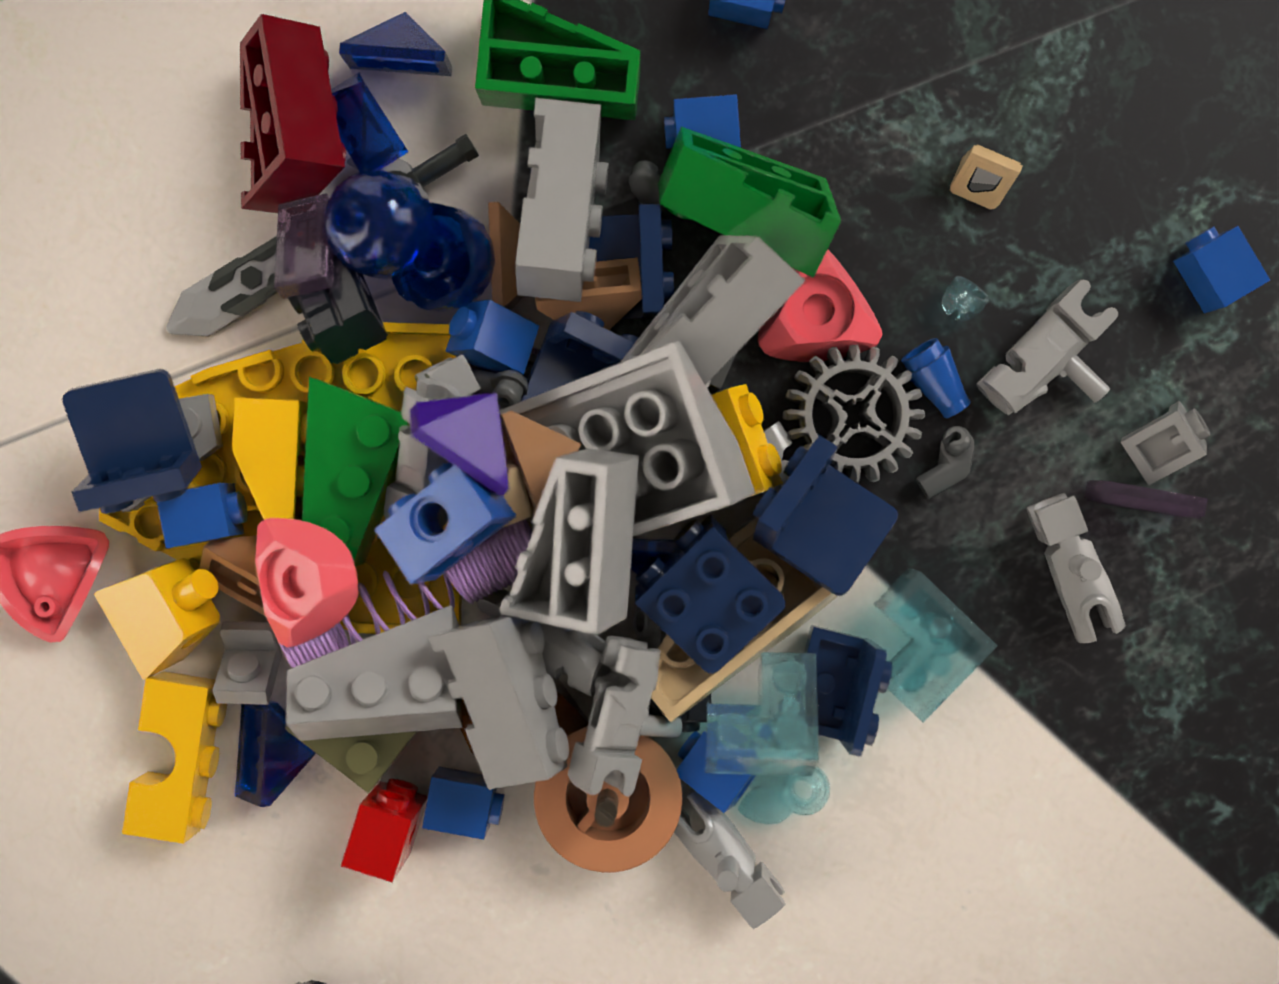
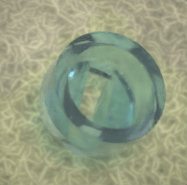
(965, 298)

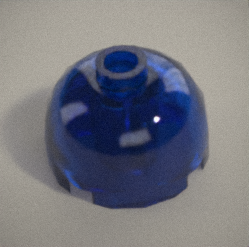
(378, 224)
(455, 266)

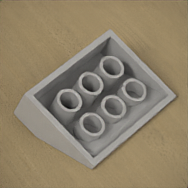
(663, 416)

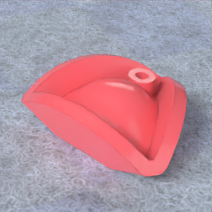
(821, 316)
(48, 576)
(303, 579)

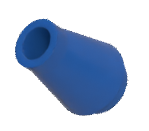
(937, 376)

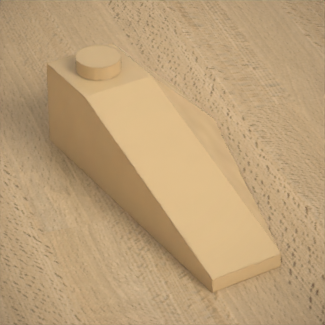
(685, 683)

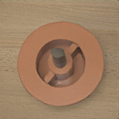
(608, 828)

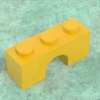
(176, 803)

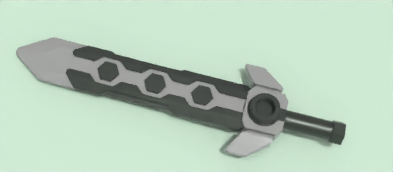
(251, 278)

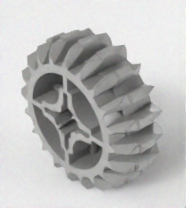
(874, 429)

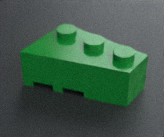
(541, 56)
(750, 197)
(348, 463)

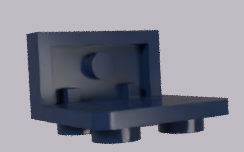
(644, 238)
(575, 349)
(131, 441)
(822, 520)
(707, 595)
(848, 683)

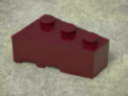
(292, 113)

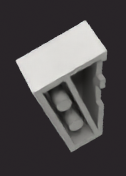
(561, 202)
(721, 303)
(581, 545)
(376, 685)
(508, 698)

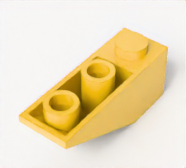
(271, 453)

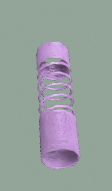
(475, 576)

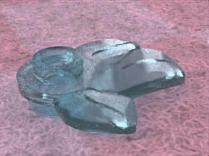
(775, 799)

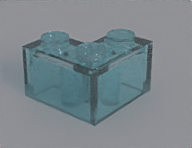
(941, 644)
(778, 732)

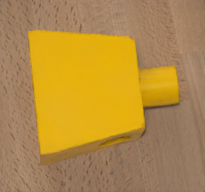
(161, 613)

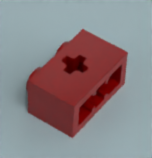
(385, 829)

